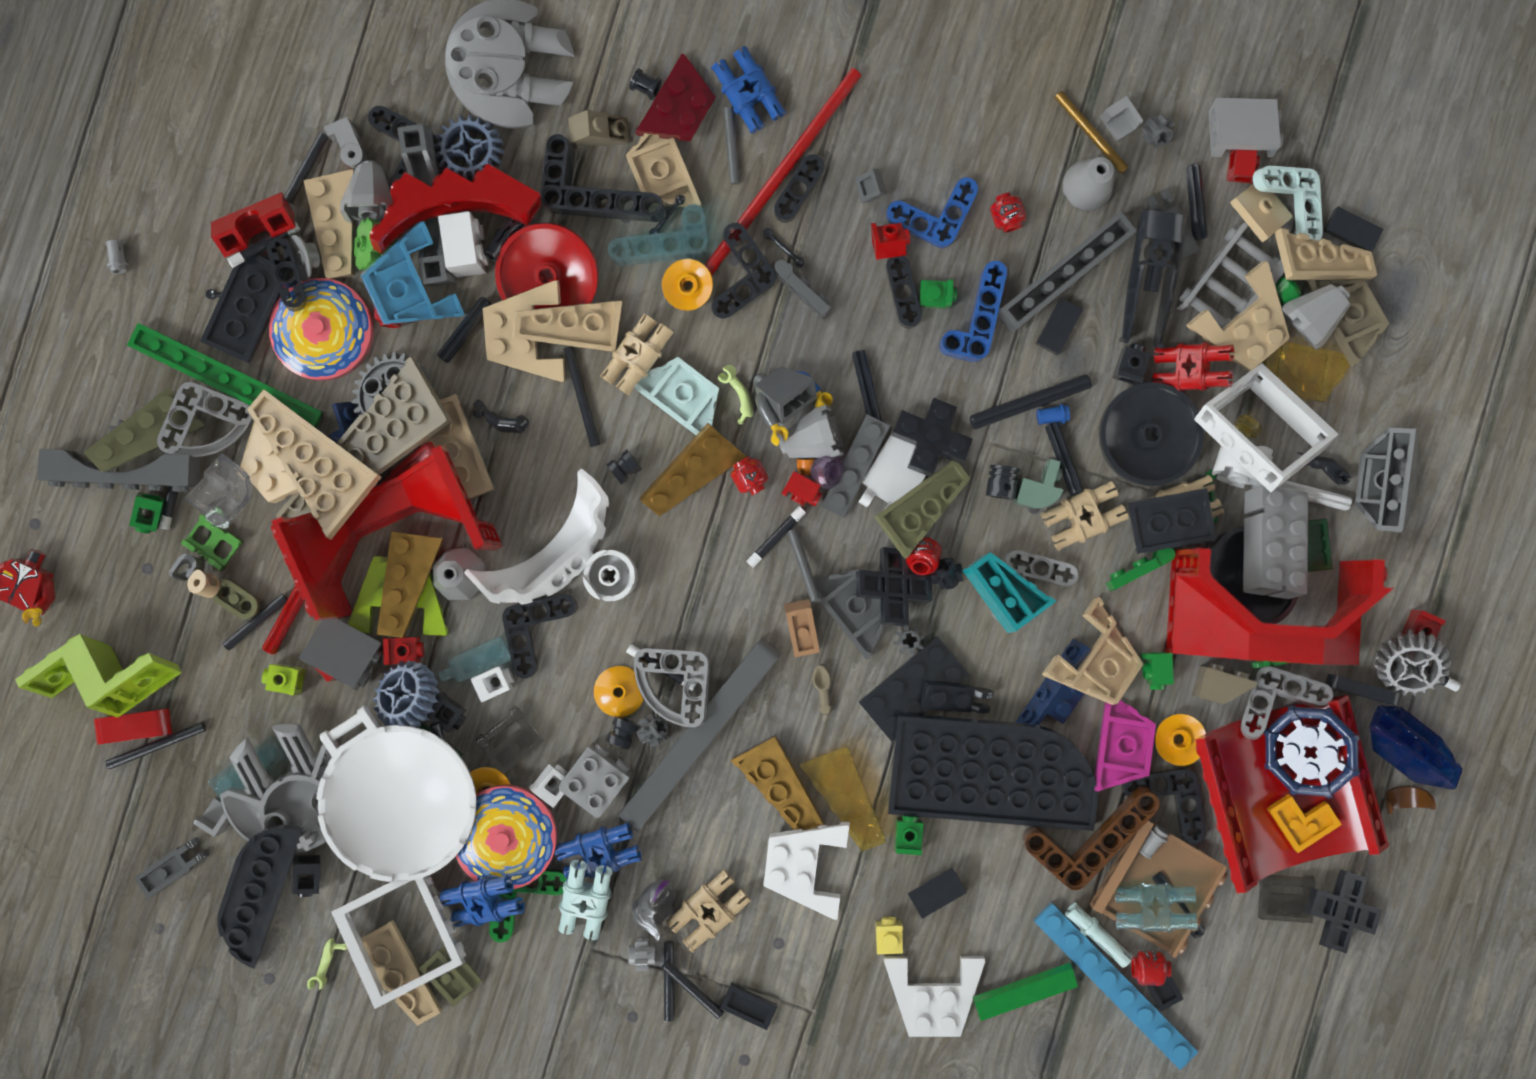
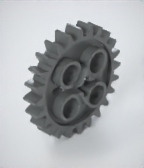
(375, 377)

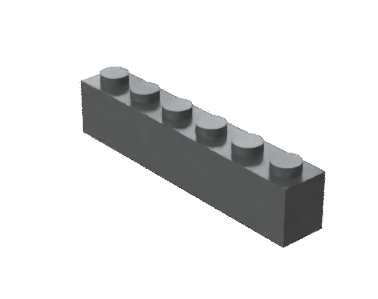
(1066, 272)

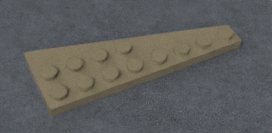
(391, 427)

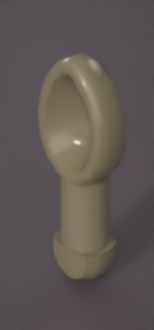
(822, 682)

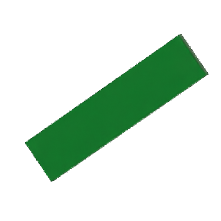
(1025, 991)

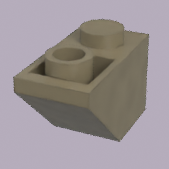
(598, 129)
(1219, 686)

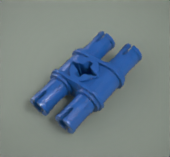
(752, 78)
(601, 842)
(482, 901)

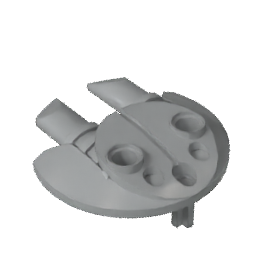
(501, 62)
(288, 797)

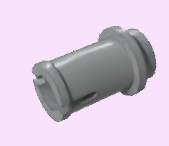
(116, 257)
(1153, 841)

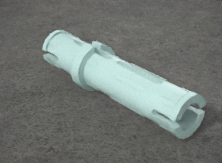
(1090, 927)

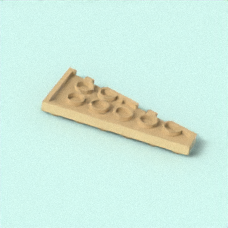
(318, 467)

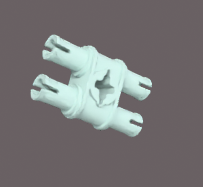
(585, 899)

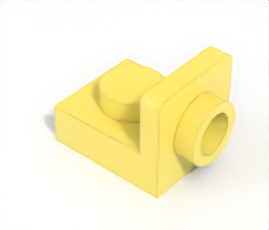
(889, 936)

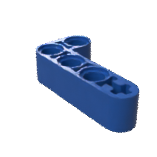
(980, 310)

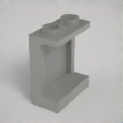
(1244, 125)

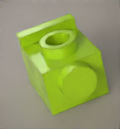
(292, 679)

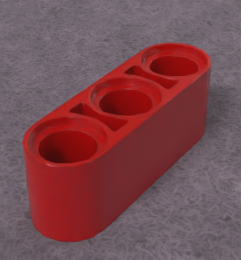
(133, 726)

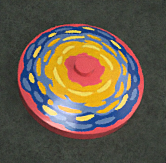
(327, 335)
(509, 836)

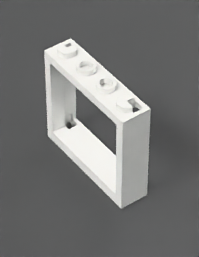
(1286, 405)
(360, 956)

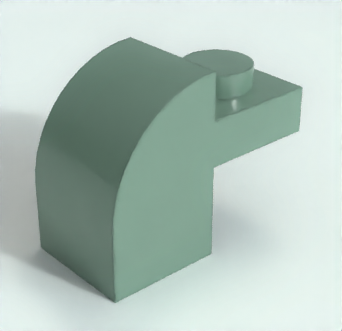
(1043, 493)

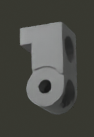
(345, 133)

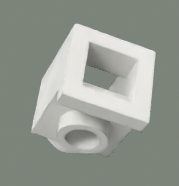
(484, 686)
(549, 794)

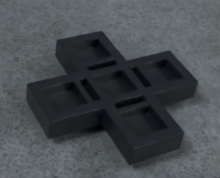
(932, 437)
(893, 587)
(1343, 911)

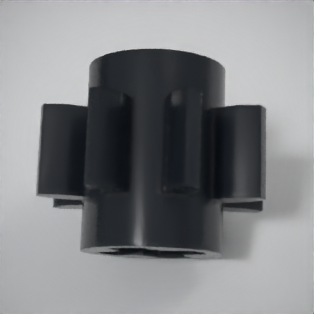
(947, 574)

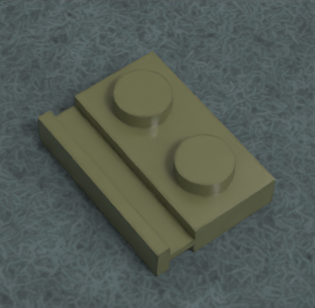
(455, 983)

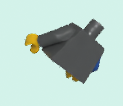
(784, 395)

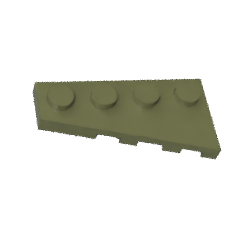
(139, 433)
(917, 511)

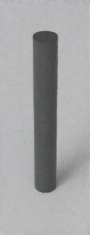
(731, 145)
(804, 566)

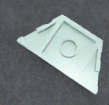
(681, 394)

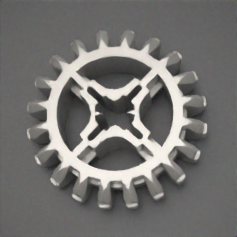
(1414, 654)

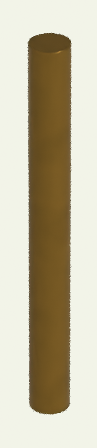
(1091, 132)

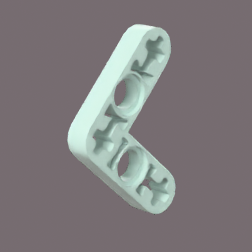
(1302, 192)

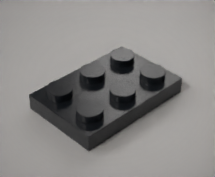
(1171, 520)

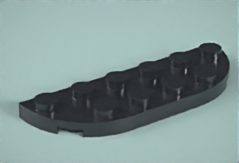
(256, 891)

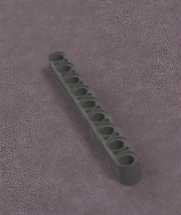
(696, 739)

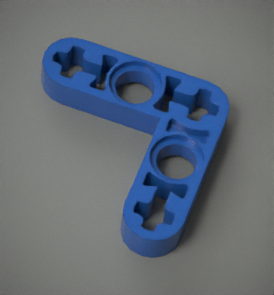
(934, 224)

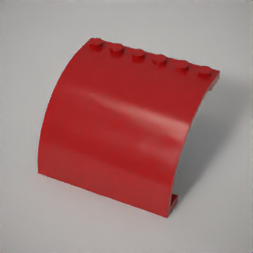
(1245, 789)

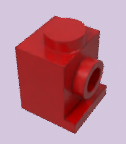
(1242, 166)
(889, 240)
(802, 490)
(1420, 619)
(392, 646)

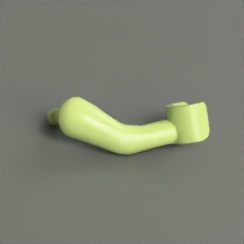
(745, 399)
(327, 956)

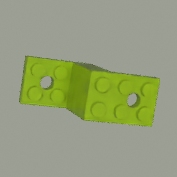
(98, 675)

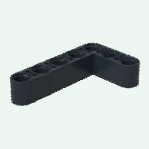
(592, 196)

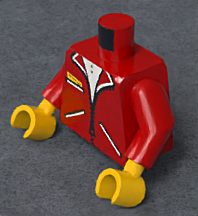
(27, 586)

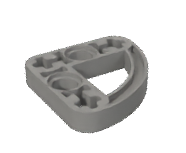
(200, 404)
(690, 677)

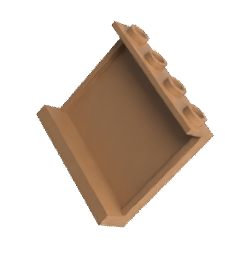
(1182, 867)

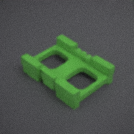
(208, 549)

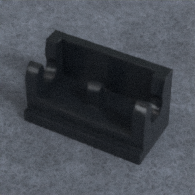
(937, 893)

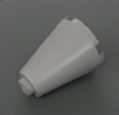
(1089, 183)

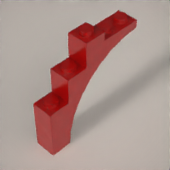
(452, 193)

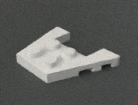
(793, 865)
(934, 1007)

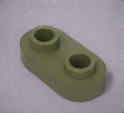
(236, 599)

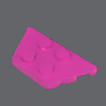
(1123, 746)

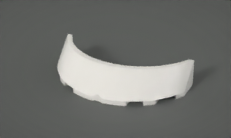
(559, 560)

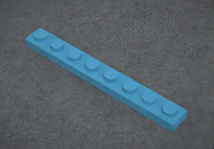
(1115, 985)

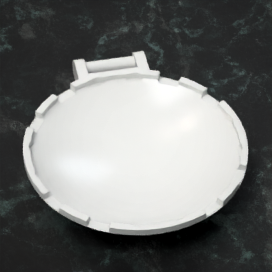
(394, 799)

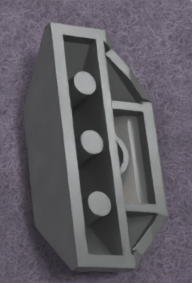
(1388, 479)

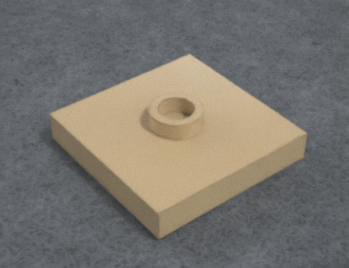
(1261, 211)

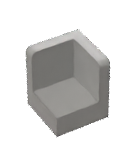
(1121, 118)
(214, 819)

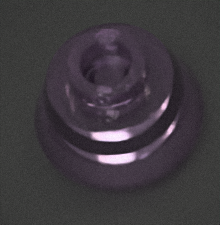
(827, 471)

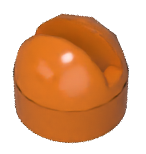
(804, 465)

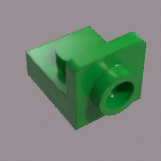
(937, 294)

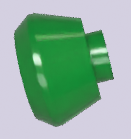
(1287, 290)

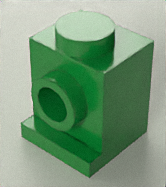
(141, 522)
(1158, 669)
(906, 846)

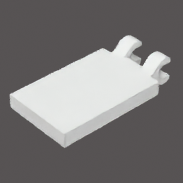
(889, 473)

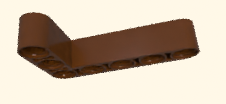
(1095, 843)

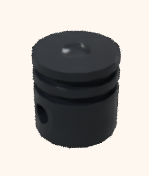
(1003, 482)

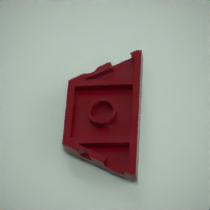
(678, 105)

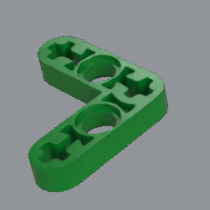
(549, 890)

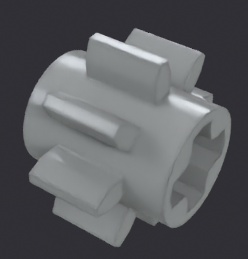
(642, 954)

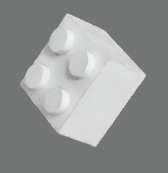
(463, 244)

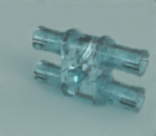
(1165, 897)

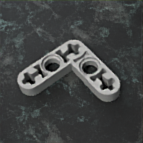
(1057, 580)
(1270, 691)

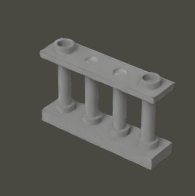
(1233, 237)

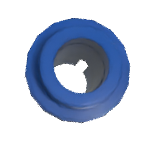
(1053, 414)

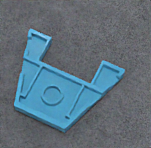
(397, 287)

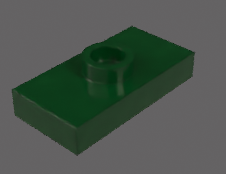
(1319, 546)

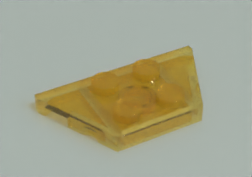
(1307, 370)

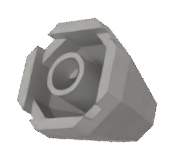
(366, 193)
(1317, 313)
(813, 436)
(456, 561)

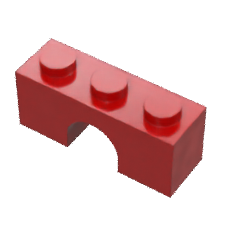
(236, 229)

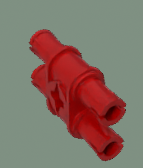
(1198, 377)

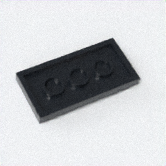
(244, 309)
(904, 687)

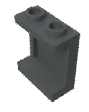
(342, 652)

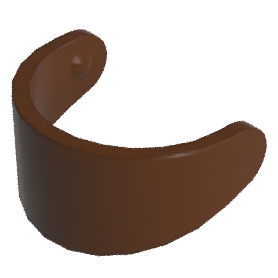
(1408, 797)

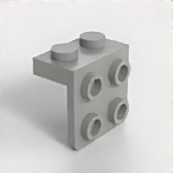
(595, 779)

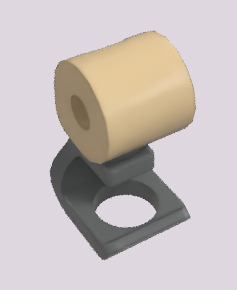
(199, 581)

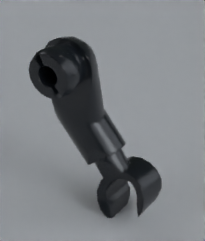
(506, 425)
(1330, 468)

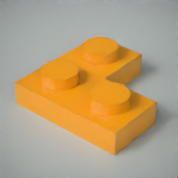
(1302, 828)

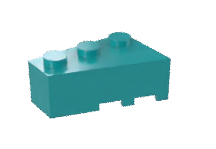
(1006, 592)

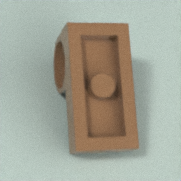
(802, 628)

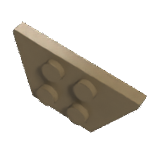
(1361, 322)

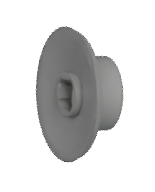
(305, 255)

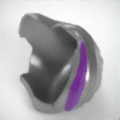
(654, 907)

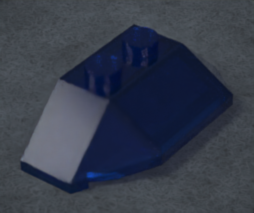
(1413, 748)

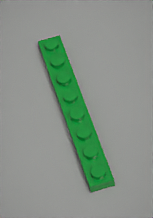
(213, 372)

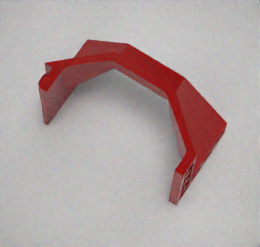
(321, 563)
(1214, 624)

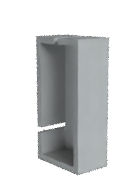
(1276, 542)

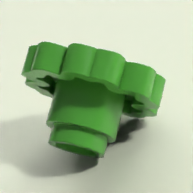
(363, 248)

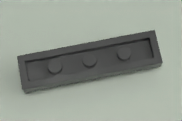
(856, 465)

